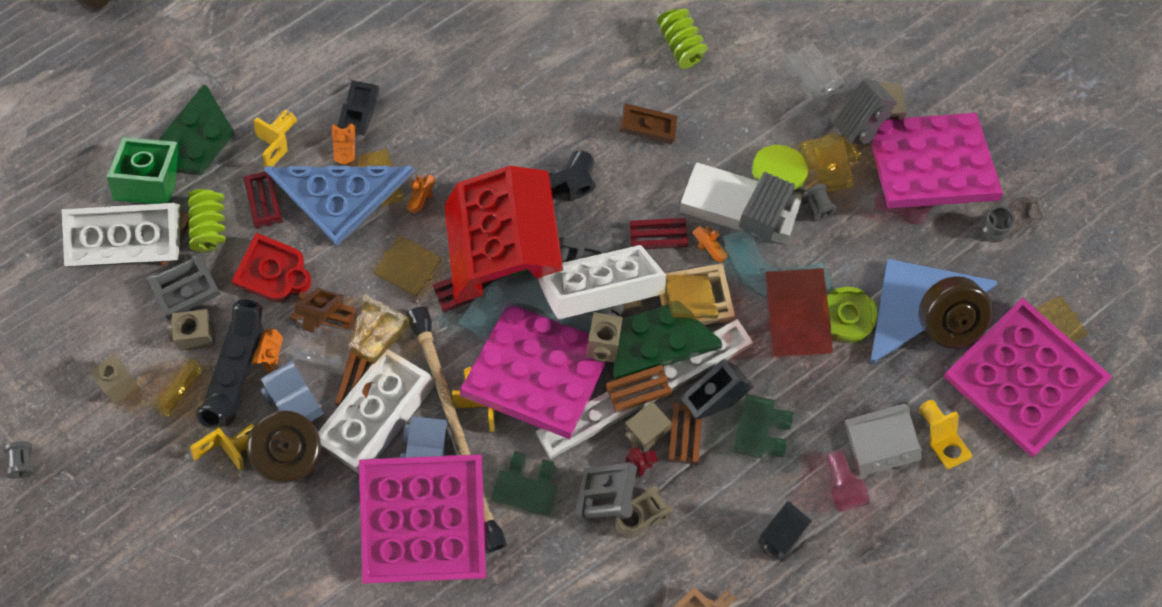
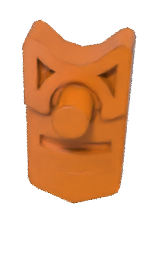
(343, 144)
(421, 190)
(708, 240)
(268, 350)

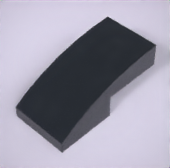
(359, 106)

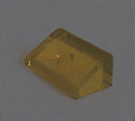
(832, 162)
(176, 386)

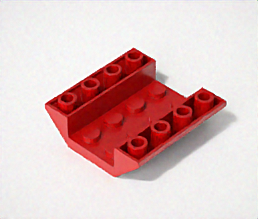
(500, 228)

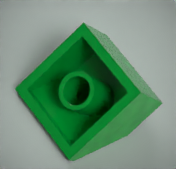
(143, 171)

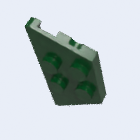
(200, 133)
(660, 339)

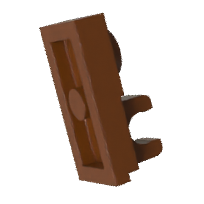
(648, 123)
(318, 307)

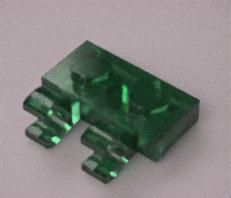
(754, 428)
(525, 492)

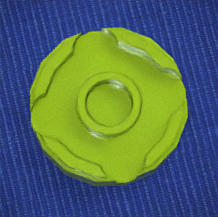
(781, 162)
(851, 314)

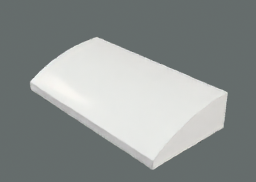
(723, 197)
(121, 234)
(603, 282)
(392, 399)

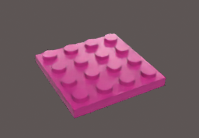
(934, 161)
(535, 372)
(1027, 377)
(422, 518)

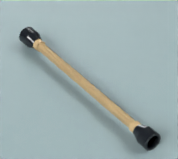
(421, 326)

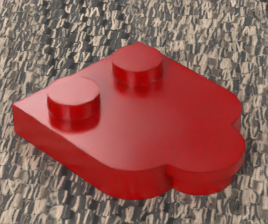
(272, 270)

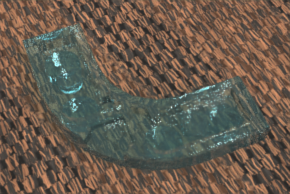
(751, 266)
(502, 295)

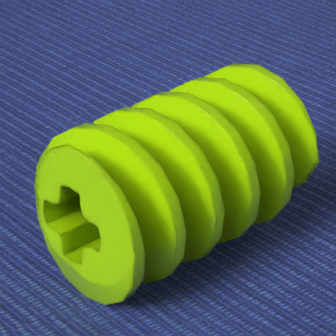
(682, 37)
(205, 220)

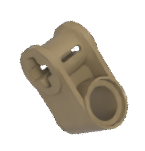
(647, 510)

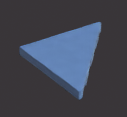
(339, 195)
(900, 301)

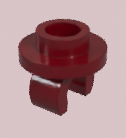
(641, 460)

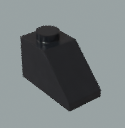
(717, 390)
(784, 532)

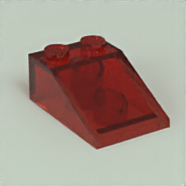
(798, 313)

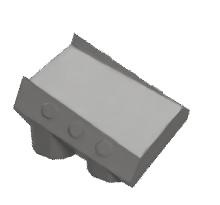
(883, 440)

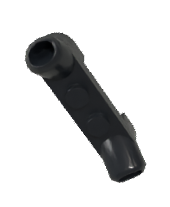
(576, 177)
(242, 339)

